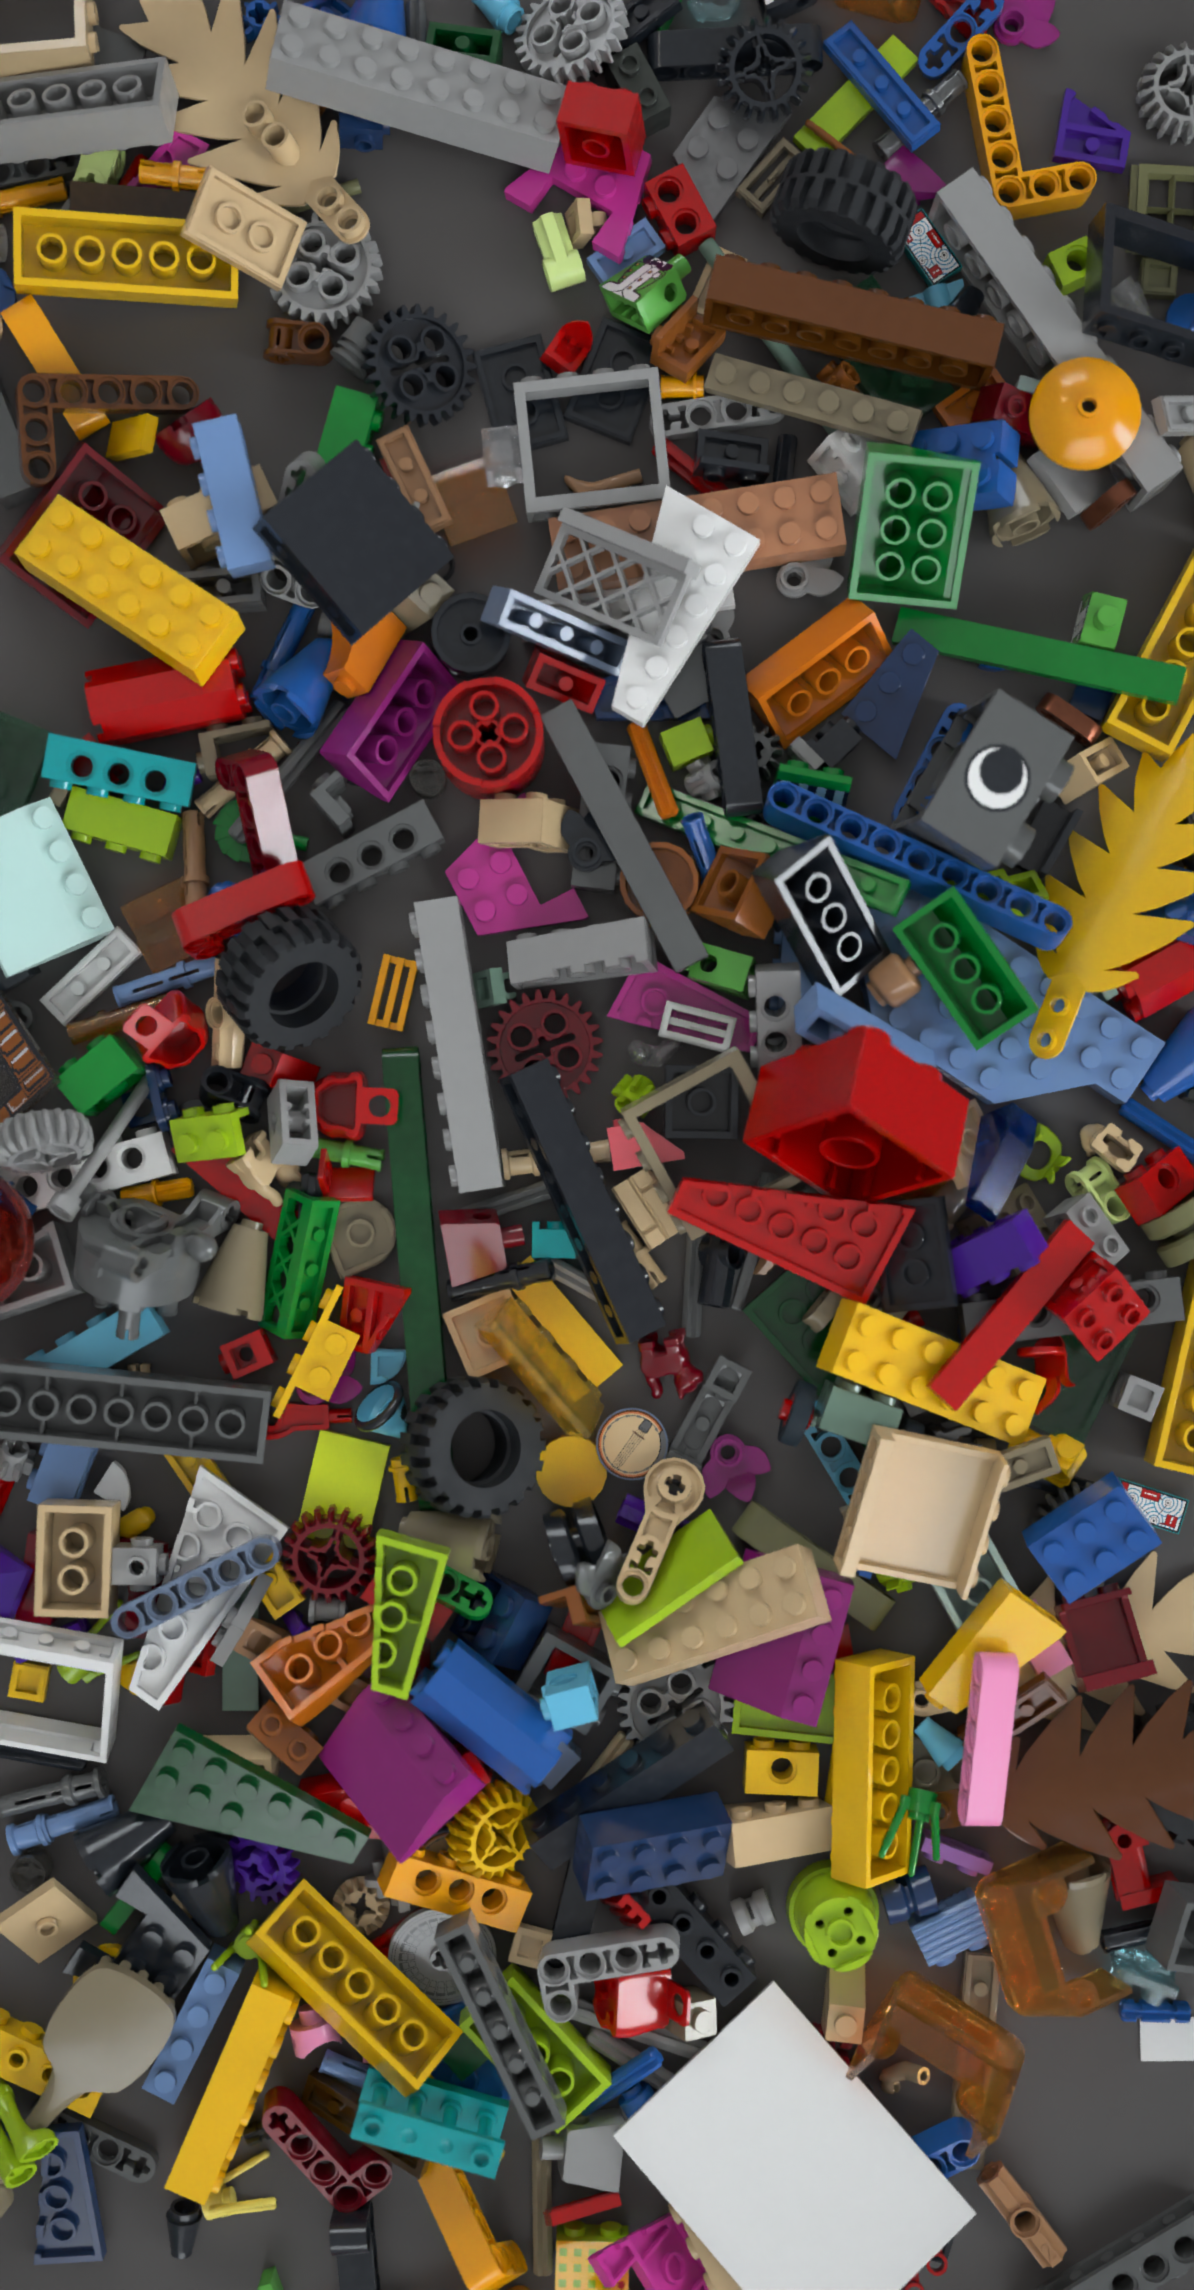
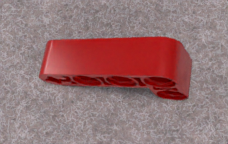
(223, 913)

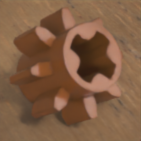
(839, 375)

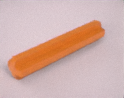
(653, 771)

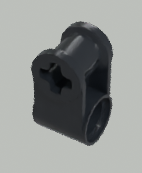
(237, 1089)

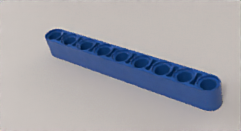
(934, 865)

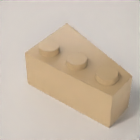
(778, 1830)

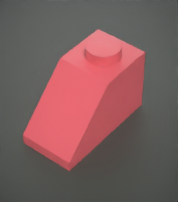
(624, 1150)

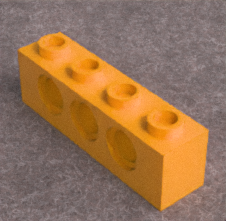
(499, 1910)

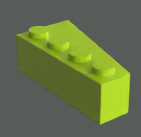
(405, 1596)

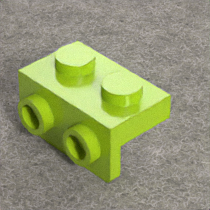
(208, 1134)

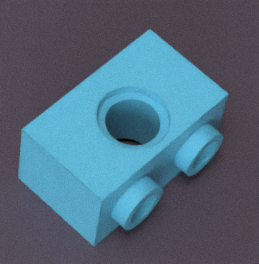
(570, 1696)

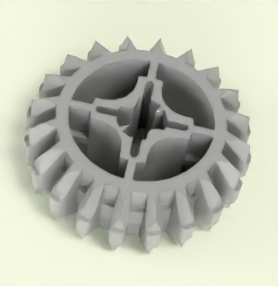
(1166, 105)
(44, 1141)

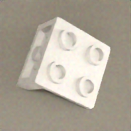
(845, 455)

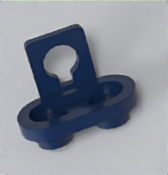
(163, 1110)

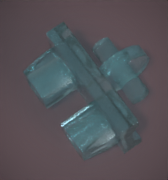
(1144, 1971)

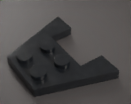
(161, 1943)

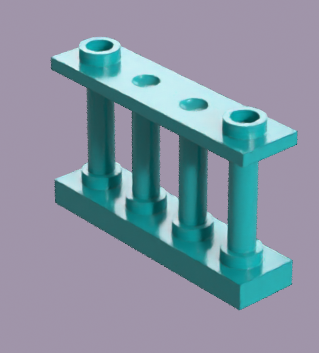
(433, 2123)

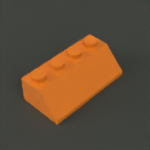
(817, 671)

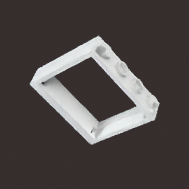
(67, 1649)

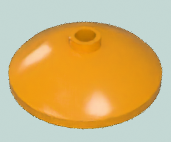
(1079, 437)

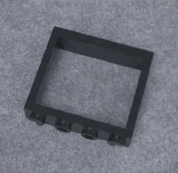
(1150, 238)

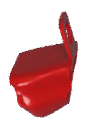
(170, 1031)
(344, 1105)
(639, 2003)

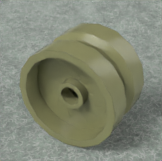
(1177, 1231)

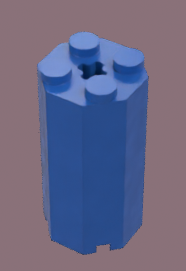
(489, 1715)

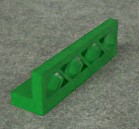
(304, 1267)

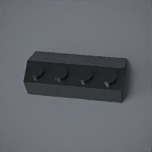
(821, 913)

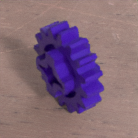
(264, 1869)

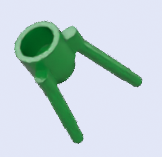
(920, 1806)

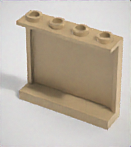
(921, 1509)

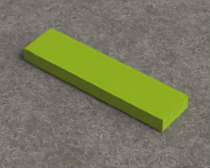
(848, 106)

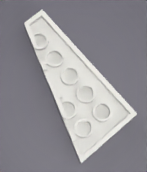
(723, 554)

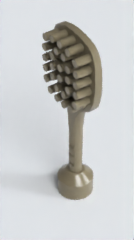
(100, 2039)

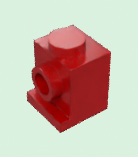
(232, 1360)

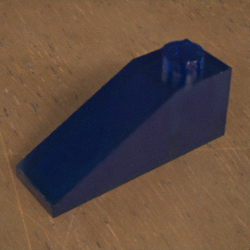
(1000, 1155)

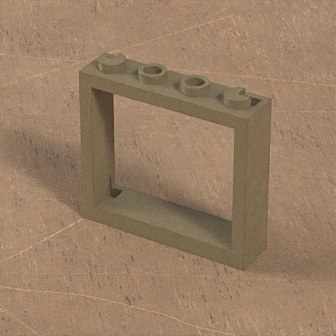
(647, 1155)

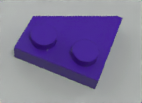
(1089, 137)

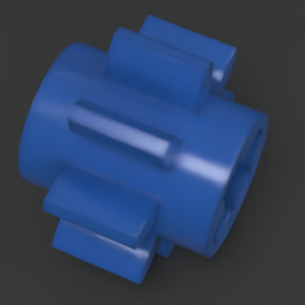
(255, 13)

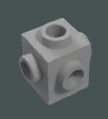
(129, 1571)

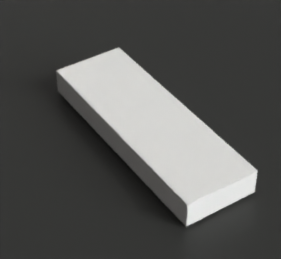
(91, 976)

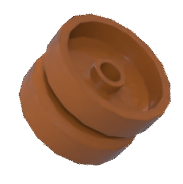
(680, 872)

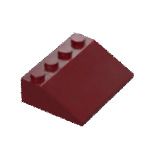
(101, 492)

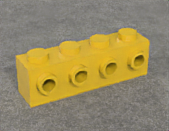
(26, 2063)

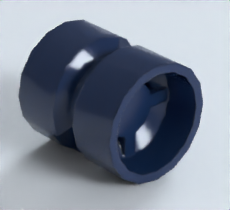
(908, 1895)

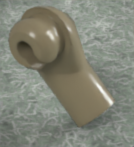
(903, 2071)

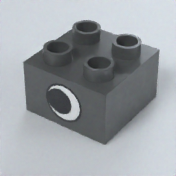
(987, 783)

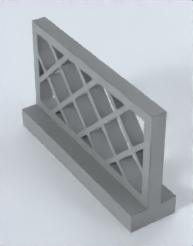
(635, 551)

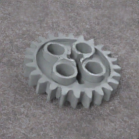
(570, 37)
(328, 273)
(639, 1714)

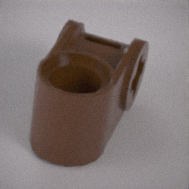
(291, 340)

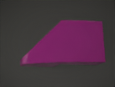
(920, 177)

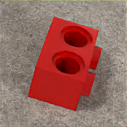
(685, 210)

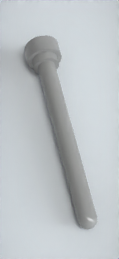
(66, 1202)

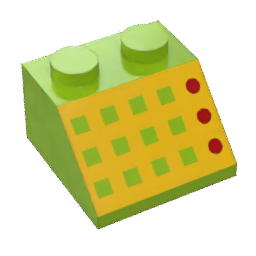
(573, 2247)

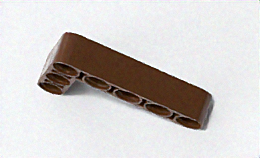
(89, 403)

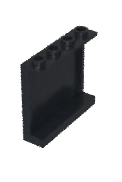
(353, 541)

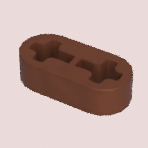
(1108, 504)
(1069, 719)

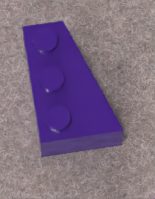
(995, 1251)

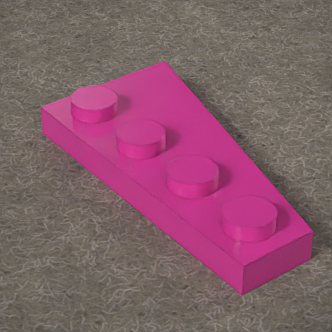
(645, 997)

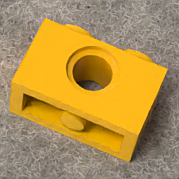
(796, 1780)

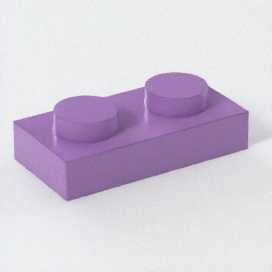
(968, 1858)

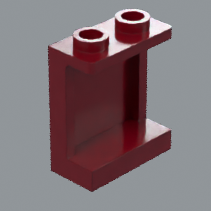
(1103, 1639)

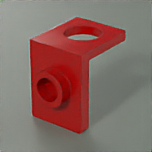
(345, 1183)

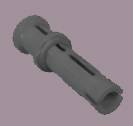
(70, 1789)

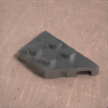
(724, 150)

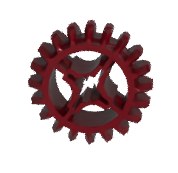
(317, 1549)

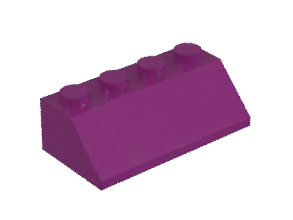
(391, 723)

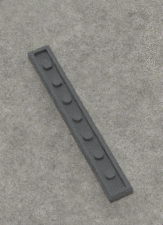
(624, 836)

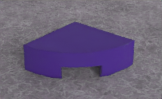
(294, 1622)

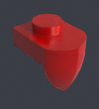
(569, 347)

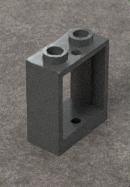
(552, 1637)

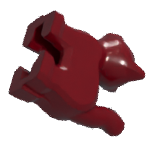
(668, 1359)

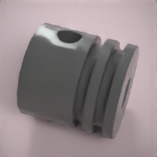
(349, 348)

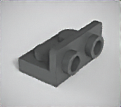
(330, 803)

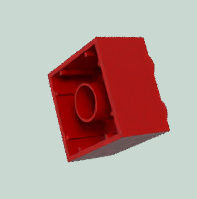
(857, 1117)

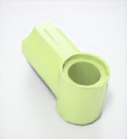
(560, 261)

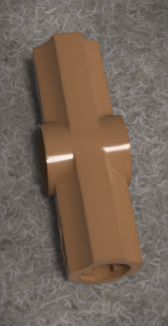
(1030, 2228)

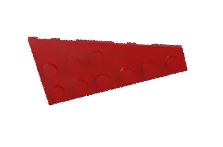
(816, 1236)

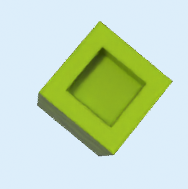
(1066, 278)
(687, 743)

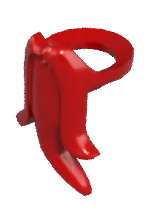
(1051, 1364)

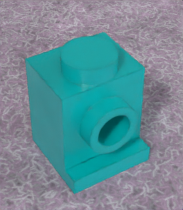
(551, 1241)

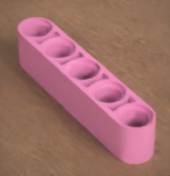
(988, 1738)

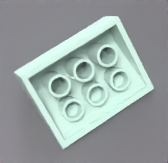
(44, 891)

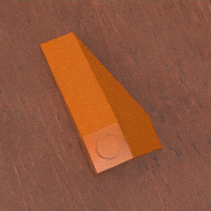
(317, 1665)

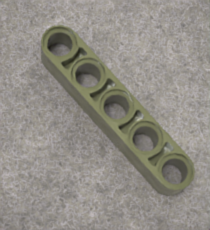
(770, 1533)

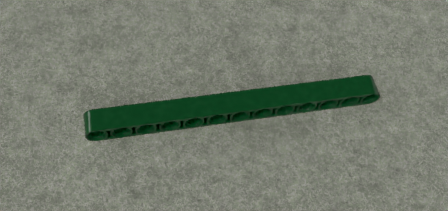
(415, 1226)

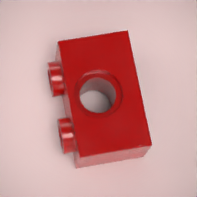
(1156, 1185)

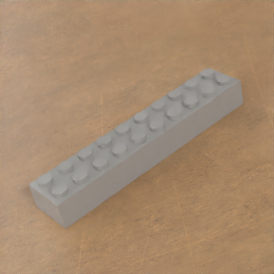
(1036, 314)

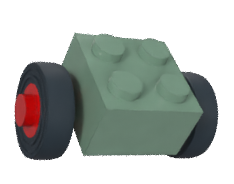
(839, 1410)

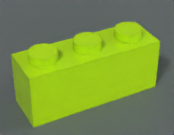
(122, 825)

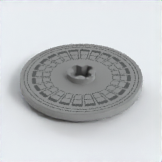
(414, 1954)

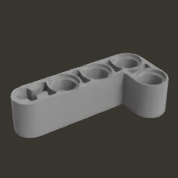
(291, 589)
(611, 1962)

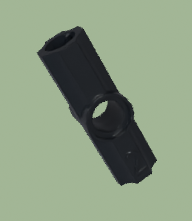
(719, 1266)

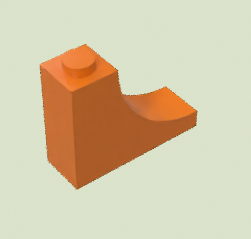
(357, 666)

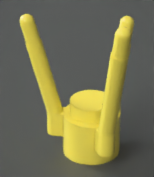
(226, 2202)

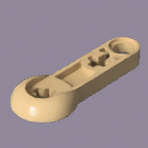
(661, 1517)

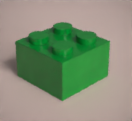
(101, 1074)

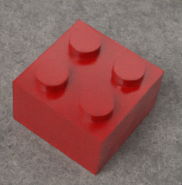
(601, 127)

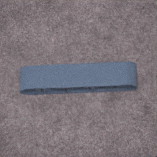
(179, 1590)

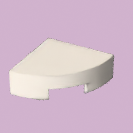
(115, 1485)

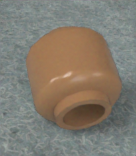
(894, 980)

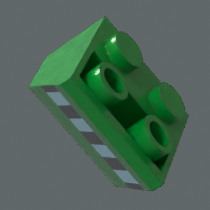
(827, 783)

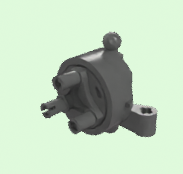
(145, 1253)

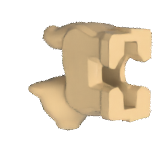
(1110, 1146)
(258, 1172)

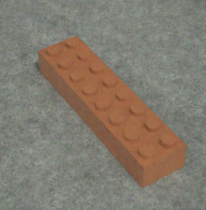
(791, 518)

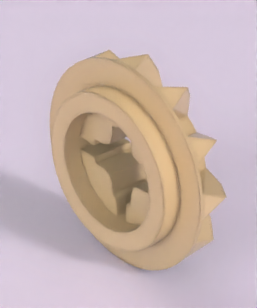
(349, 1893)

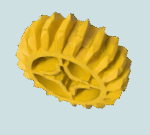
(473, 1841)

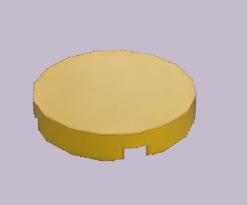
(570, 1470)

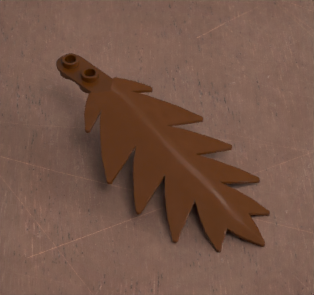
(1112, 1776)

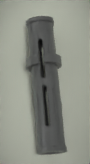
(935, 100)

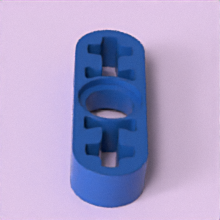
(933, 46)

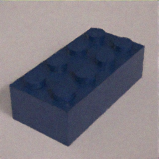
(651, 1845)

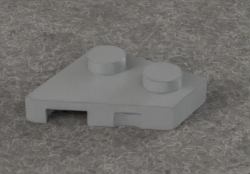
(237, 1620)

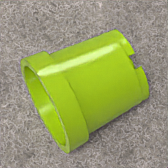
(843, 1939)

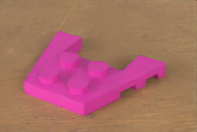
(607, 192)
(500, 896)
(655, 2254)

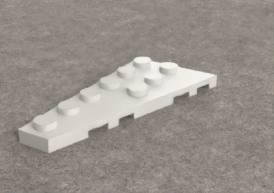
(213, 1524)

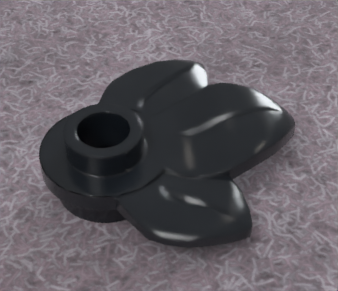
(584, 833)

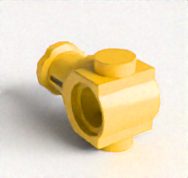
(1069, 1454)

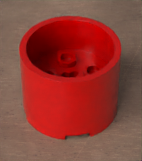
(491, 766)

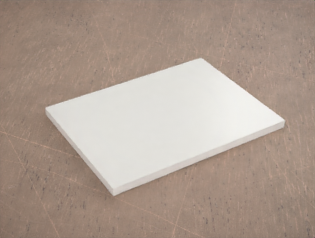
(791, 2162)

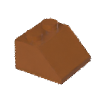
(731, 894)

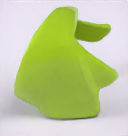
(1056, 1160)

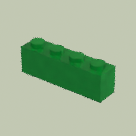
(350, 418)

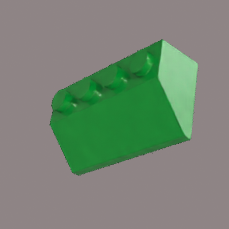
(965, 968)

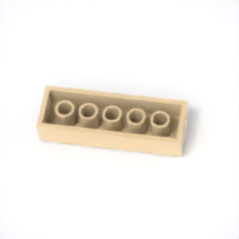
(741, 1610)

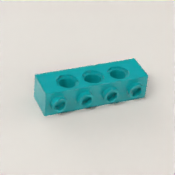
(63, 751)

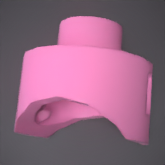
(310, 2031)

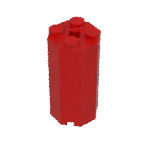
(156, 700)
(1162, 979)

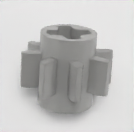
(703, 779)
(15, 1459)

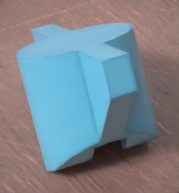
(941, 293)

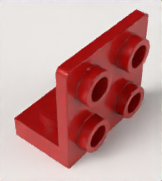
(1097, 1305)

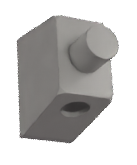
(588, 2150)

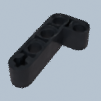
(355, 2245)

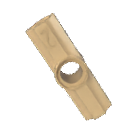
(227, 1037)

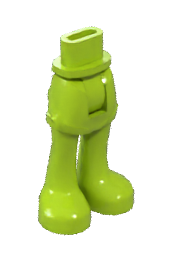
(27, 2145)

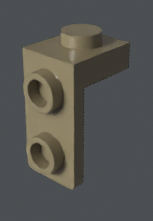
(221, 734)

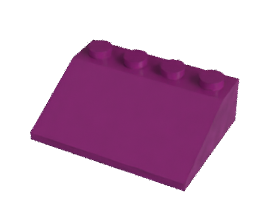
(793, 1671)
(398, 1770)

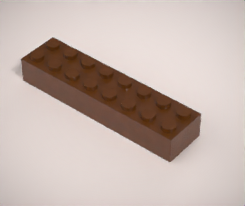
(852, 322)

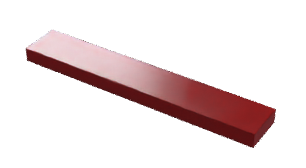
(1009, 1316)

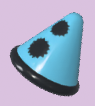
(383, 1410)

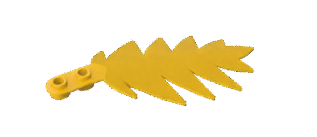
(1116, 888)

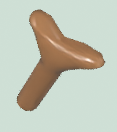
(619, 481)

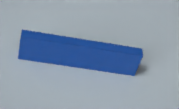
(881, 86)

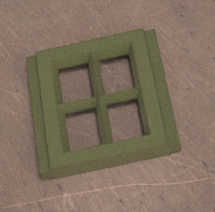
(1139, 189)

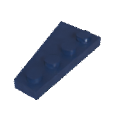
(68, 2202)

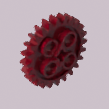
(532, 1017)

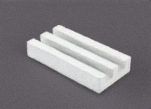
(727, 1035)

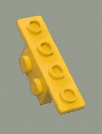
(323, 1357)

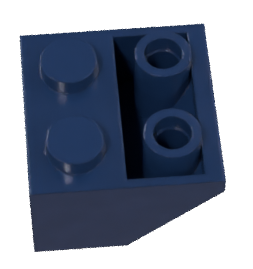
(510, 1627)

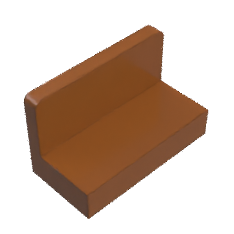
(579, 1610)

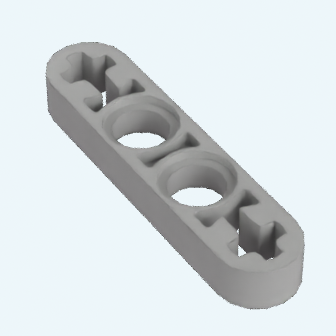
(719, 419)

